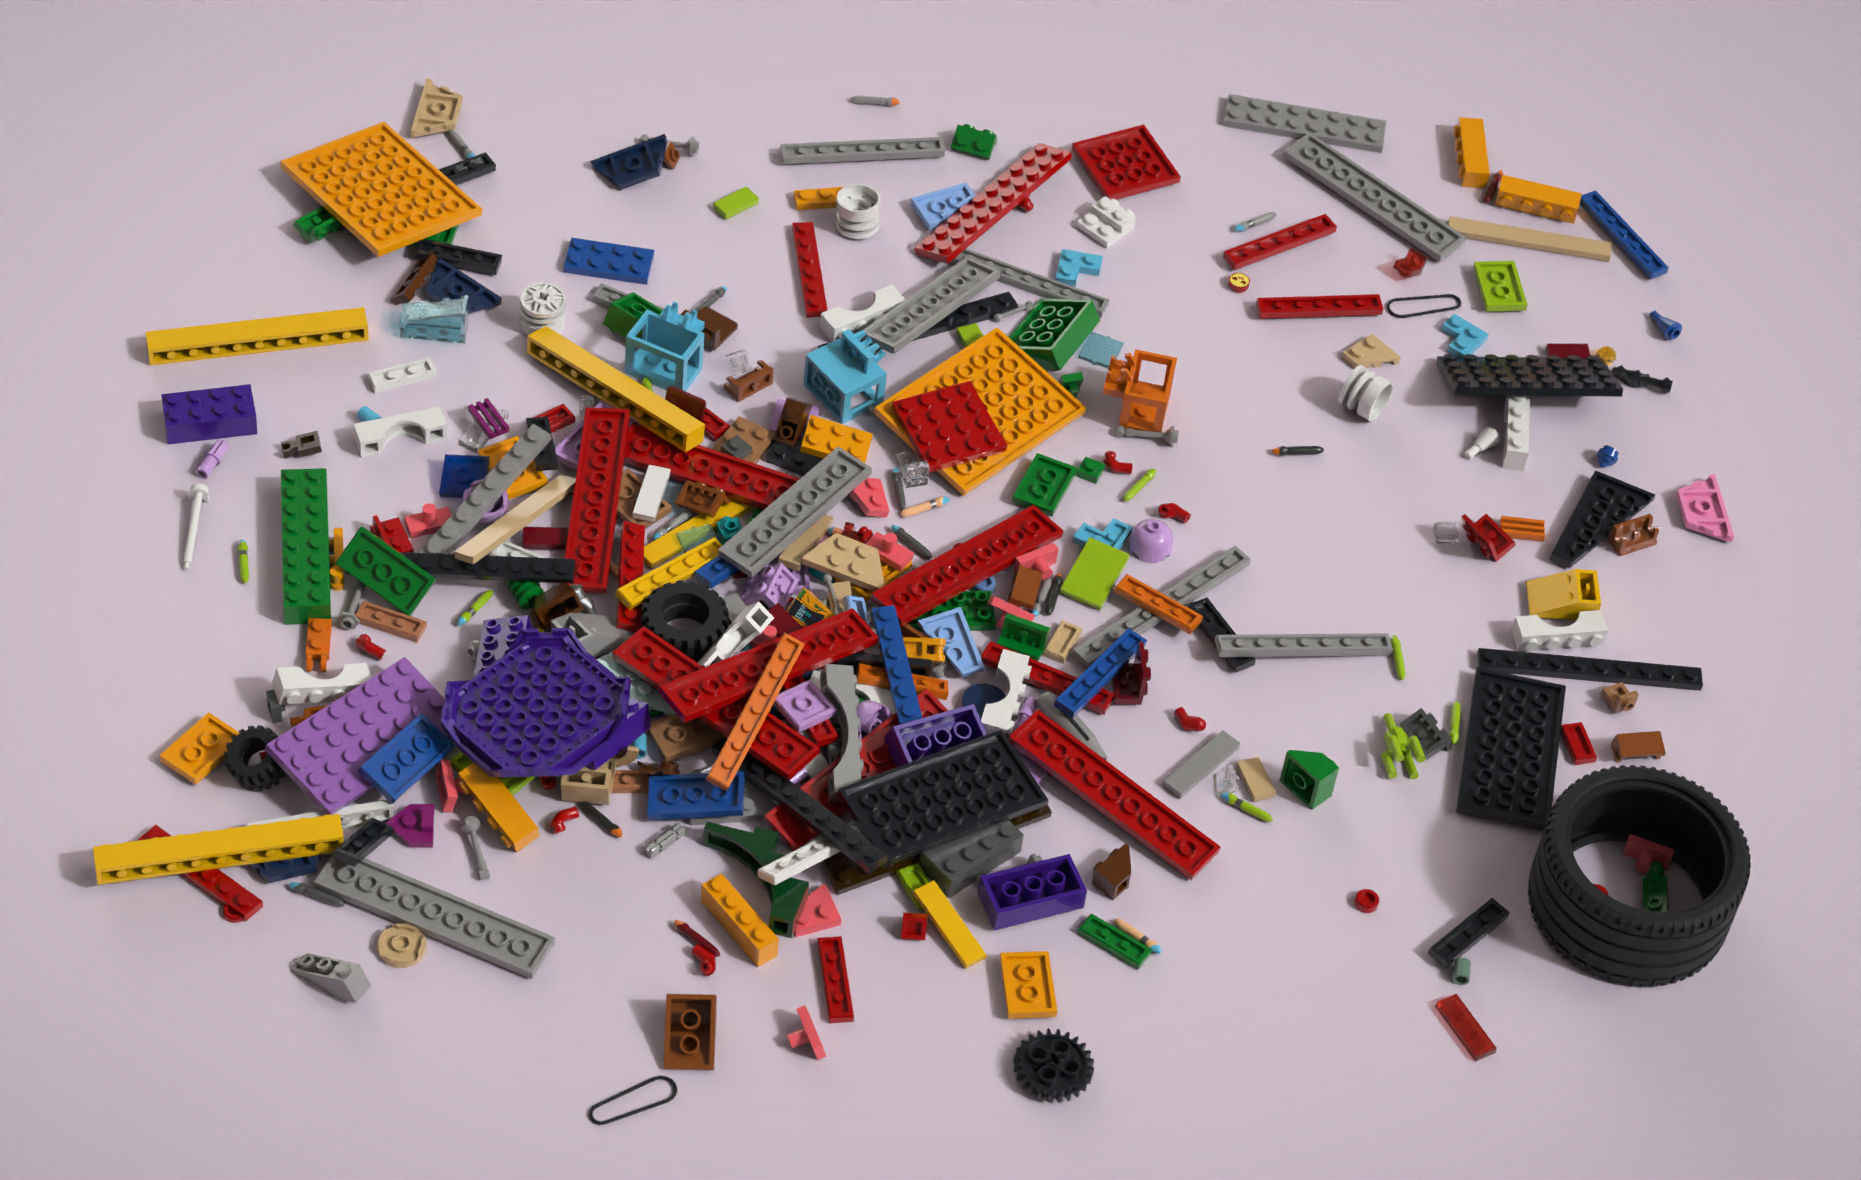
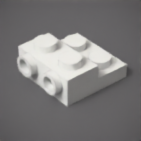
(1107, 222)

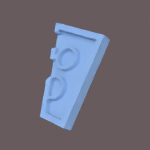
(941, 204)
(960, 645)

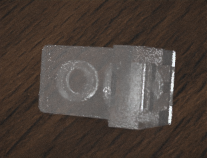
(912, 470)

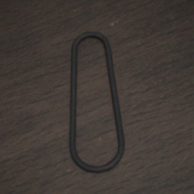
(1425, 312)
(635, 1111)

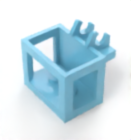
(668, 348)
(844, 370)

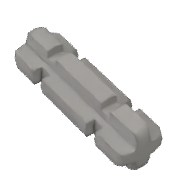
(665, 840)

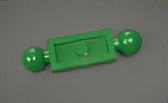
(1655, 889)

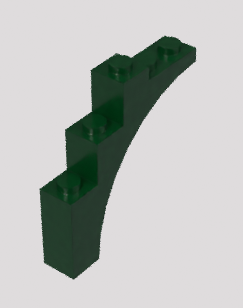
(755, 852)

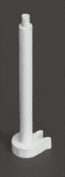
(198, 492)

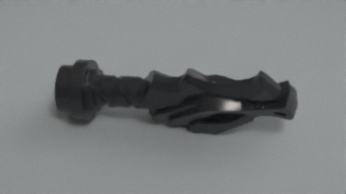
(1636, 378)

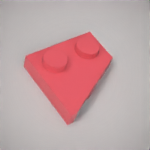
(871, 497)
(818, 913)

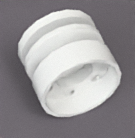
(857, 211)
(542, 306)
(1365, 393)

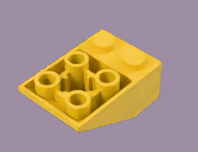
(1564, 594)

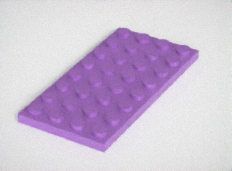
(336, 741)

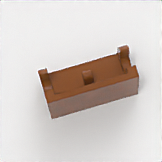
(750, 382)
(1633, 535)
(1024, 587)
(1638, 745)

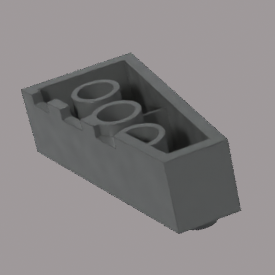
(962, 860)

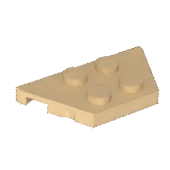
(437, 110)
(847, 561)

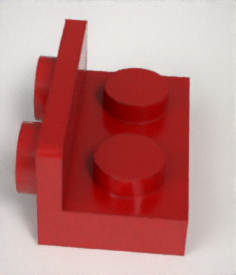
(392, 533)

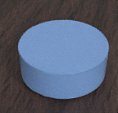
(986, 585)

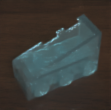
(436, 321)

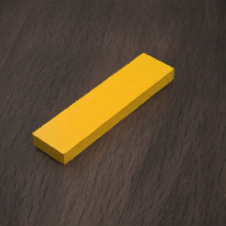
(949, 924)

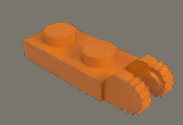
(318, 642)

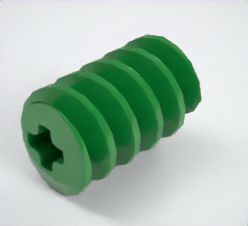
(525, 593)

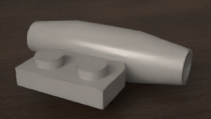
(1073, 725)

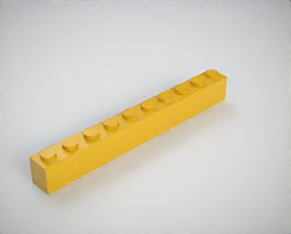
(257, 336)
(615, 388)
(217, 849)

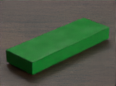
(1114, 941)

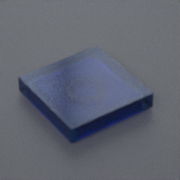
(461, 472)

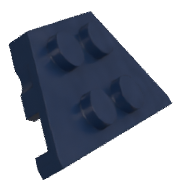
(633, 163)
(453, 284)
(286, 869)

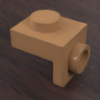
(1619, 697)

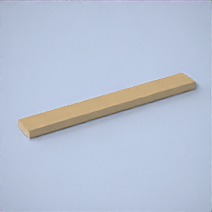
(1532, 239)
(515, 519)

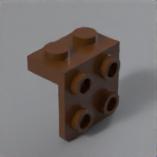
(716, 327)

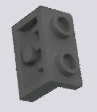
(1428, 734)

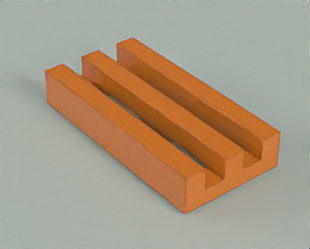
(1522, 526)

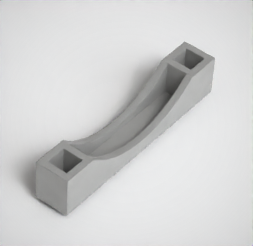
(839, 687)

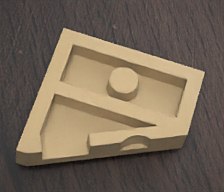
(1370, 353)

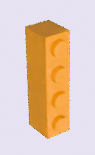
(1471, 153)
(1538, 199)
(500, 807)
(739, 920)

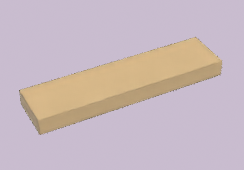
(793, 554)

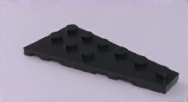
(1601, 506)

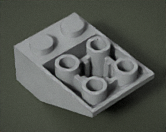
(595, 632)

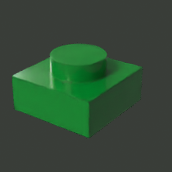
(1090, 470)

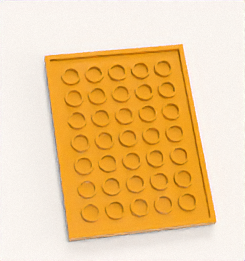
(381, 188)
(1014, 389)

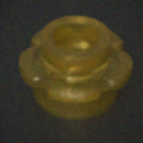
(1607, 354)

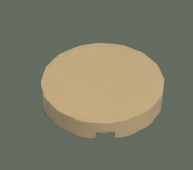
(401, 945)

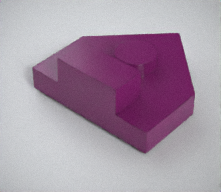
(415, 825)

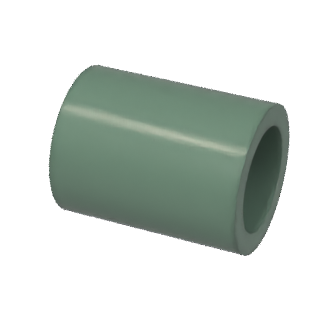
(1461, 971)

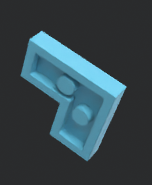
(1077, 262)
(1467, 336)
(1114, 534)

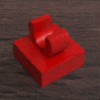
(914, 926)

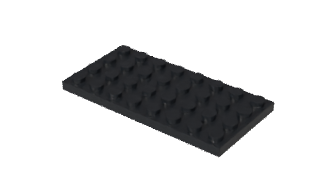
(1528, 375)
(1511, 749)
(943, 797)

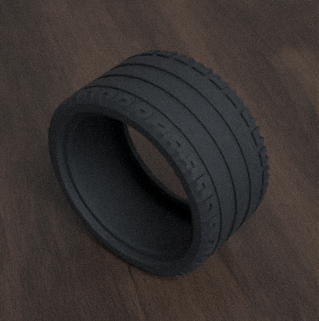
(1623, 940)

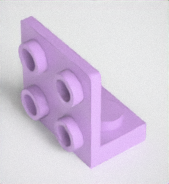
(771, 585)

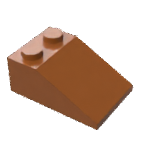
(690, 1031)

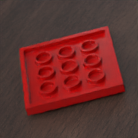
(1126, 162)
(949, 426)

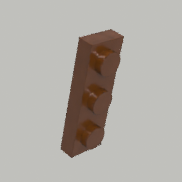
(414, 279)

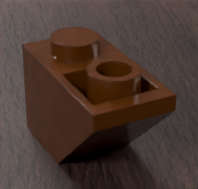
(792, 421)
(1114, 873)

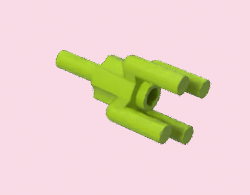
(1399, 748)

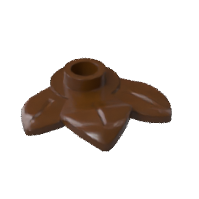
(664, 768)

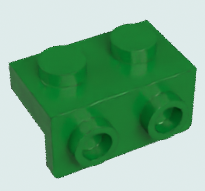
(974, 141)
(317, 224)
(1024, 636)

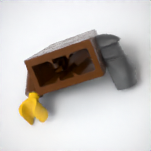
(558, 602)

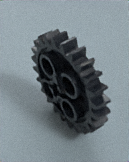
(1053, 1065)

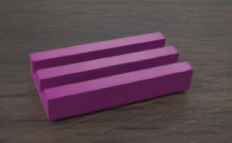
(504, 428)

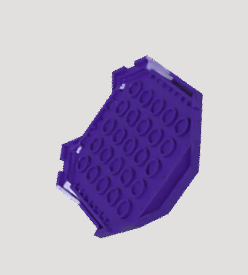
(537, 708)

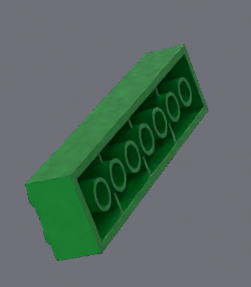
(305, 545)

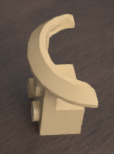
(597, 784)

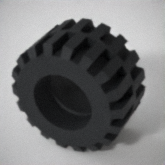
(240, 752)

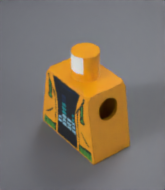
(808, 609)

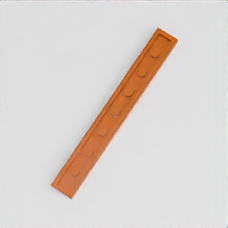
(755, 712)

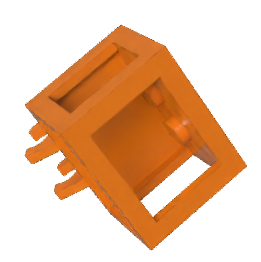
(1143, 402)

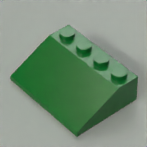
(1055, 330)

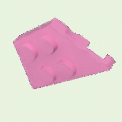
(1704, 509)

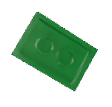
(1044, 484)

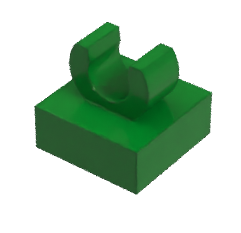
(1072, 382)

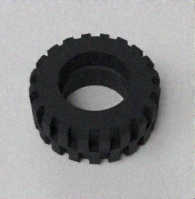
(689, 602)

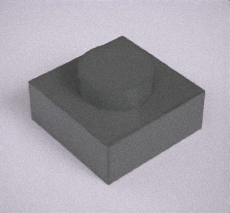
(736, 447)
(274, 708)

